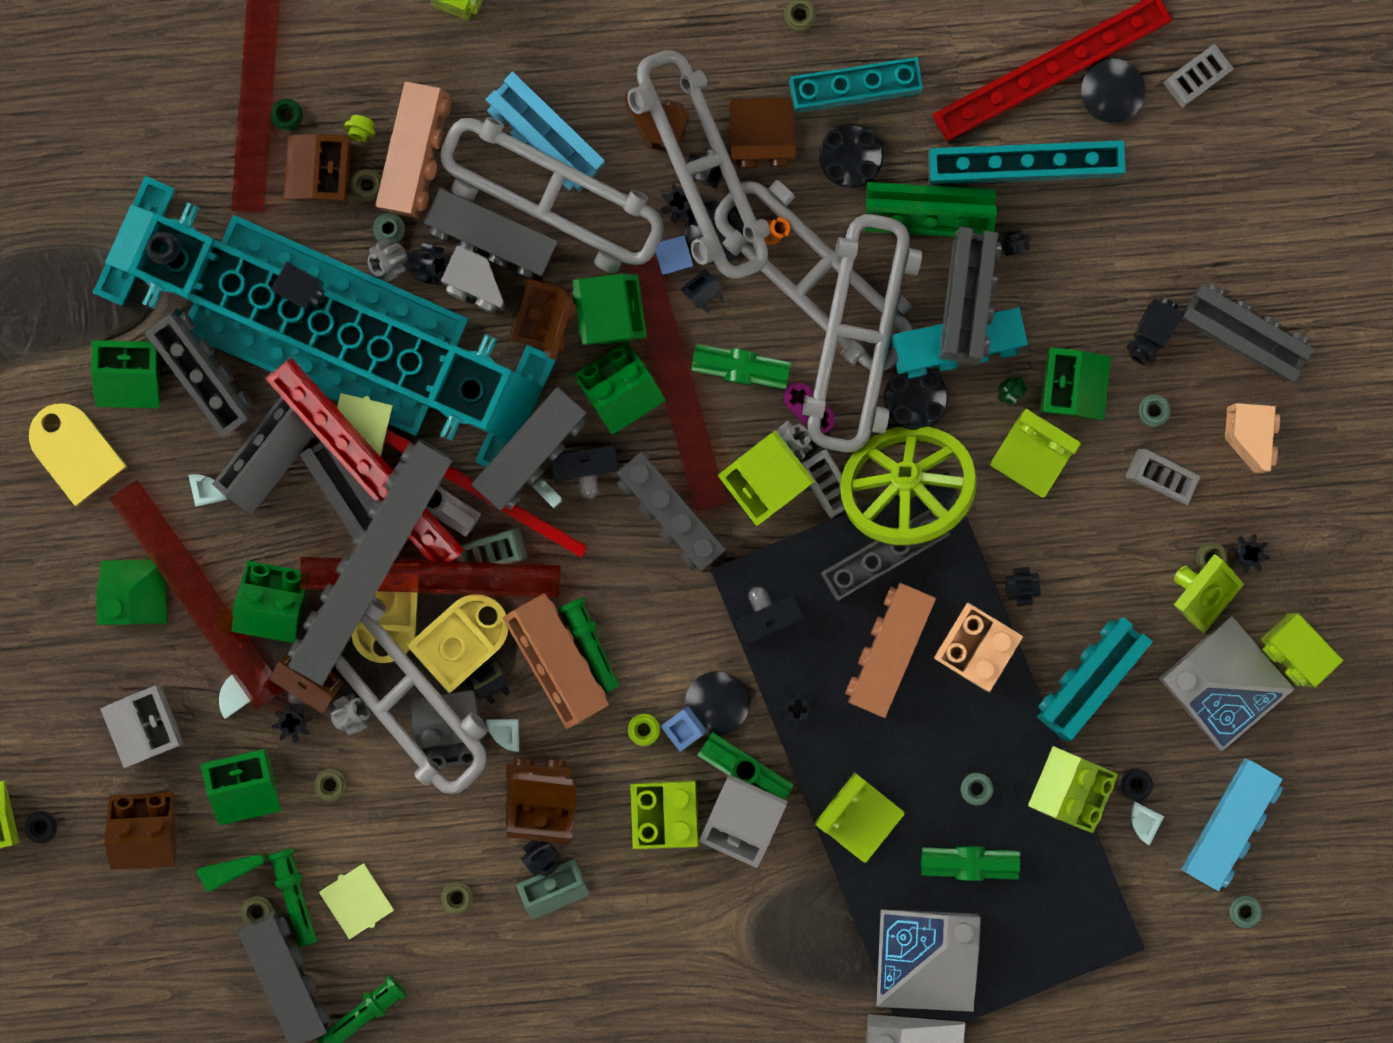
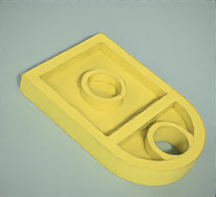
(75, 453)
(398, 622)
(459, 641)

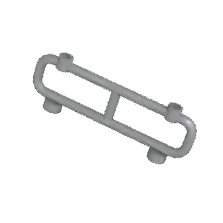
(468, 183)
(777, 199)
(707, 247)
(905, 262)
(469, 729)

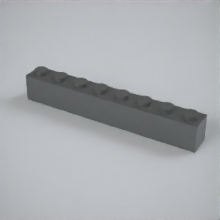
(370, 562)

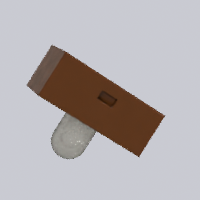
(303, 689)

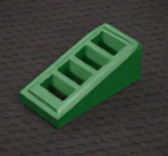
(221, 873)

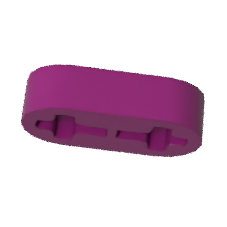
(797, 408)

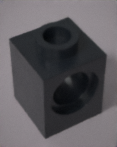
(299, 287)
(1159, 321)

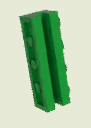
(932, 208)

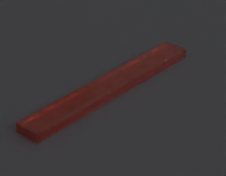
(255, 106)
(678, 388)
(445, 577)
(195, 593)

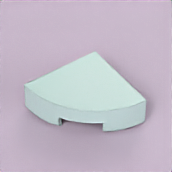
(204, 491)
(547, 493)
(231, 697)
(505, 732)
(1145, 822)

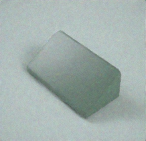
(549, 893)

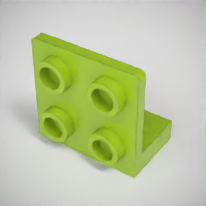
(1034, 453)
(859, 817)

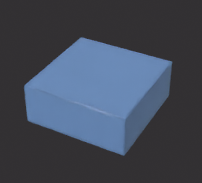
(673, 255)
(683, 728)

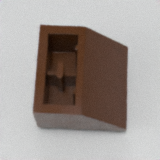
(645, 124)
(318, 168)
(141, 831)

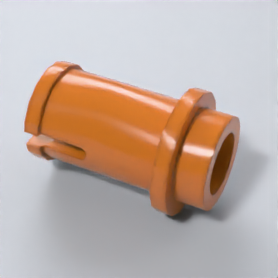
(778, 229)

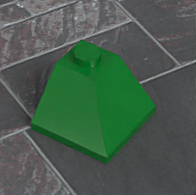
(131, 593)

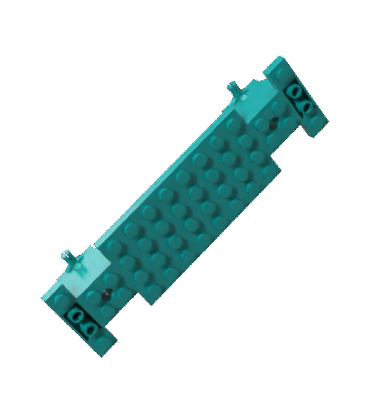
(354, 343)

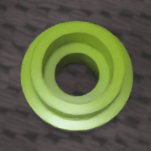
(360, 128)
(633, 729)

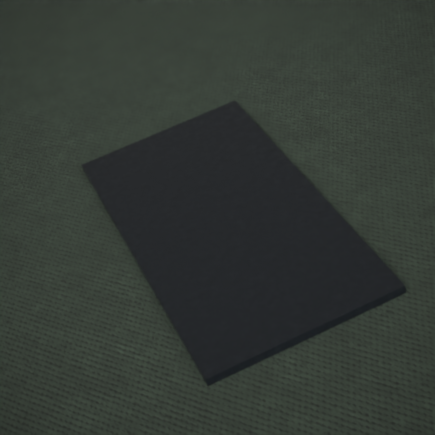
(940, 728)

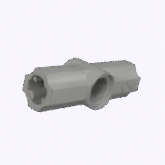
(452, 510)

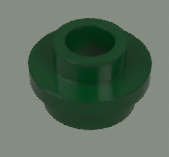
(282, 105)
(1012, 390)

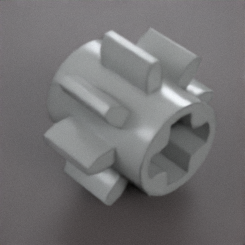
(387, 259)
(796, 438)
(350, 714)

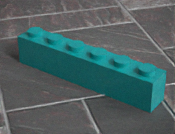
(1026, 162)

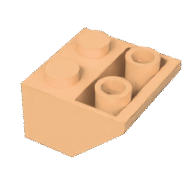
(1251, 434)
(978, 647)

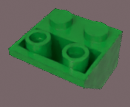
(609, 309)
(126, 374)
(1075, 384)
(619, 387)
(269, 602)
(241, 786)

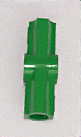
(740, 366)
(727, 757)
(970, 863)

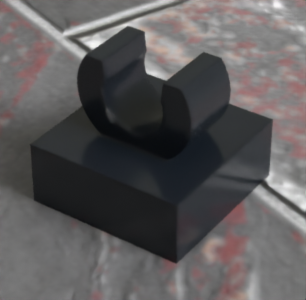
(710, 176)
(701, 289)
(489, 680)

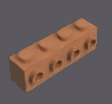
(413, 150)
(891, 649)
(556, 660)

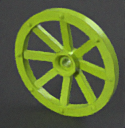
(908, 487)

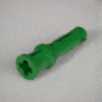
(584, 631)
(289, 882)
(373, 1005)

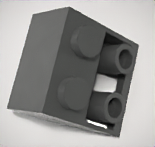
(436, 736)

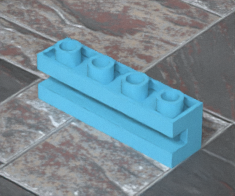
(542, 128)
(1232, 824)

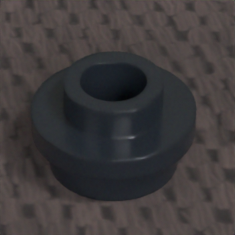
(157, 241)
(1015, 243)
(1142, 351)
(1147, 784)
(32, 832)

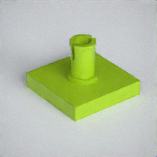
(1206, 592)

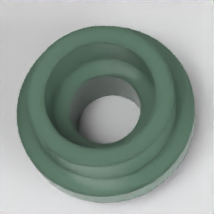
(399, 227)
(1163, 405)
(986, 793)
(1252, 919)

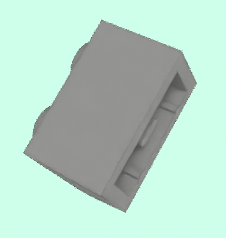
(473, 277)
(142, 726)
(743, 821)

